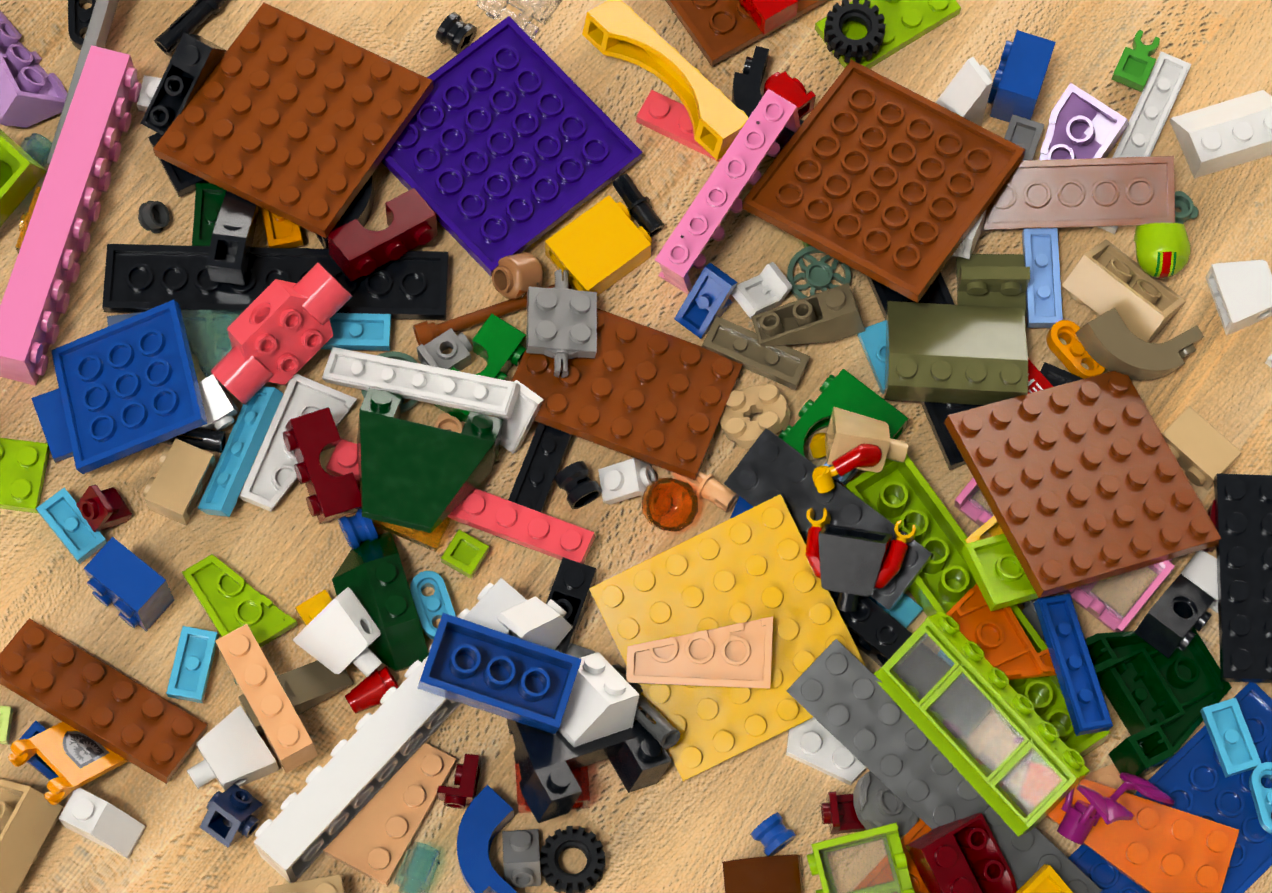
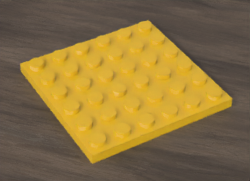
(720, 579)

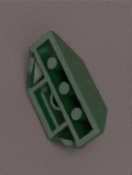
(381, 586)

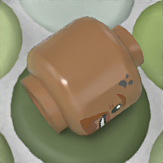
(517, 274)

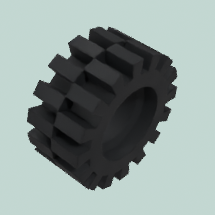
(854, 13)
(568, 839)

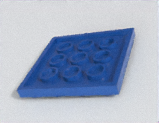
(128, 387)

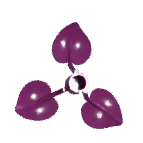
(1082, 816)

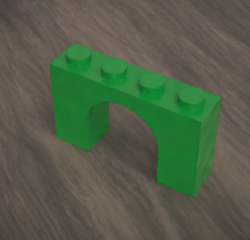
(847, 394)

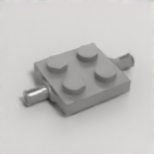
(561, 323)

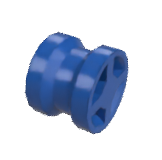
(357, 529)
(773, 834)

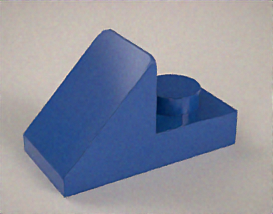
(706, 300)

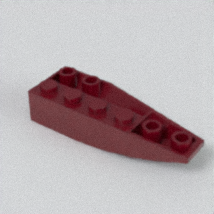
(962, 859)

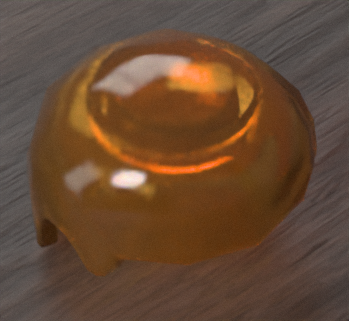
(669, 504)

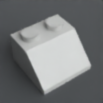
(598, 702)

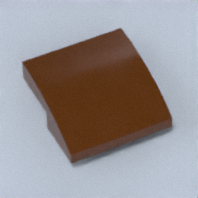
(764, 875)

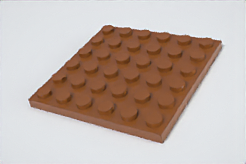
(294, 119)
(883, 180)
(1081, 482)

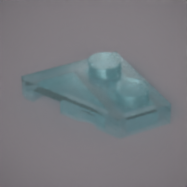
(208, 335)

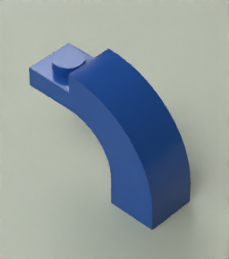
(476, 832)

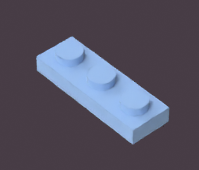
(1044, 287)

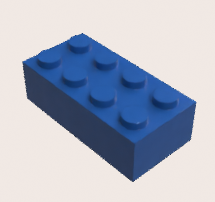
(499, 673)

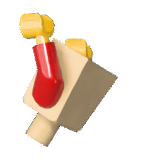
(851, 444)

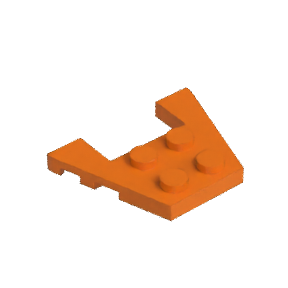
(1000, 637)

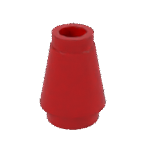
(371, 690)

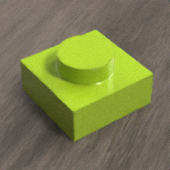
(465, 554)

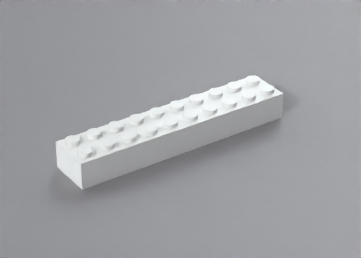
(368, 758)

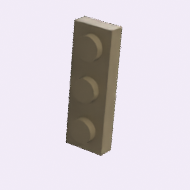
(742, 346)

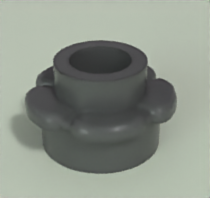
(153, 216)

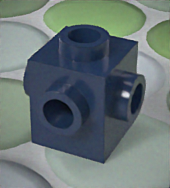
(231, 815)

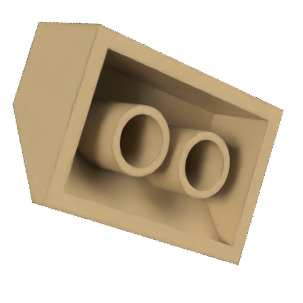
(1111, 279)
(23, 828)

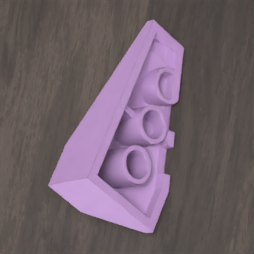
(25, 88)
(1081, 127)

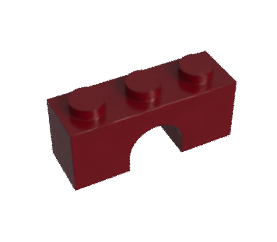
(363, 250)
(329, 495)

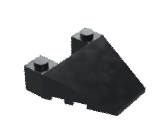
(549, 758)

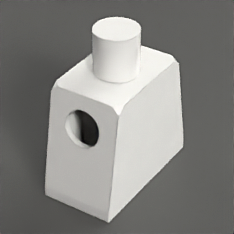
(1241, 293)
(342, 635)
(232, 753)

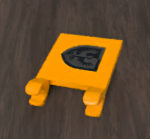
(69, 755)

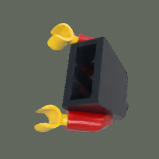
(853, 558)

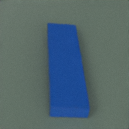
(1073, 664)

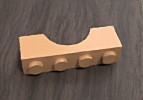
(266, 698)

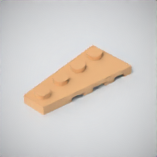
(715, 657)
(389, 822)

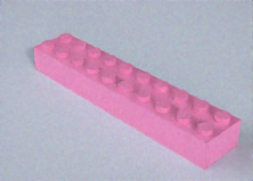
(65, 213)

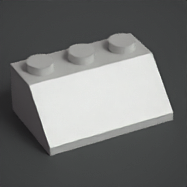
(1226, 133)

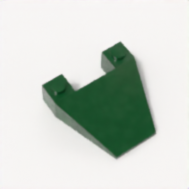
(418, 471)
(1154, 695)

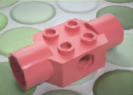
(280, 332)

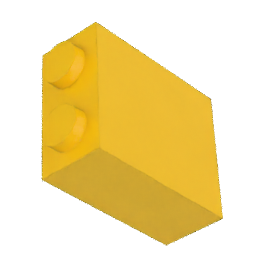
(599, 247)

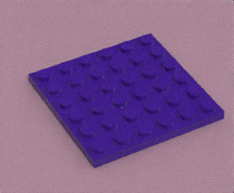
(507, 146)

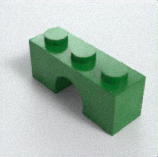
(501, 349)

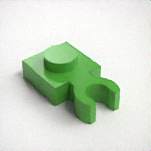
(1136, 63)

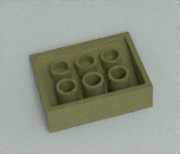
(955, 353)

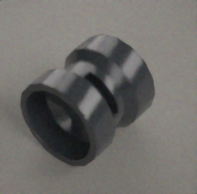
(577, 484)

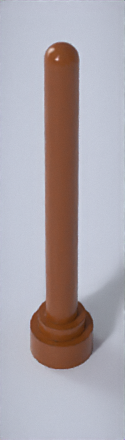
(427, 332)

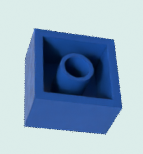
(1020, 76)
(128, 584)

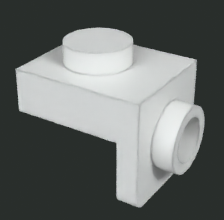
(762, 291)
(625, 480)

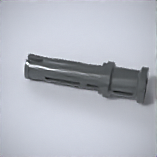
(662, 730)

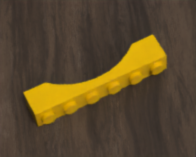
(624, 35)

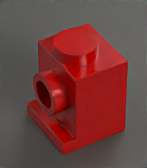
(792, 91)

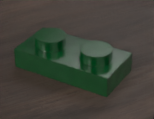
(207, 208)

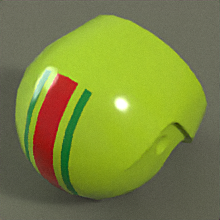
(1162, 248)

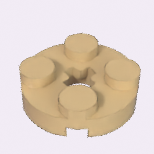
(752, 400)

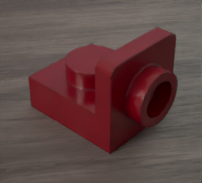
(103, 508)
(467, 777)

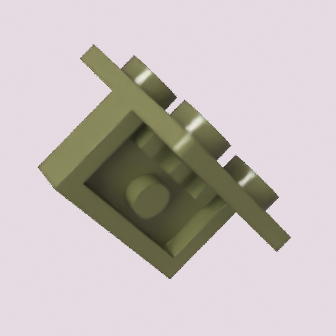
(992, 280)

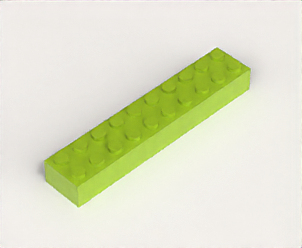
(905, 495)

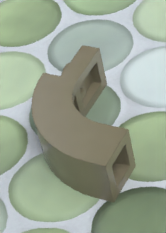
(1120, 351)

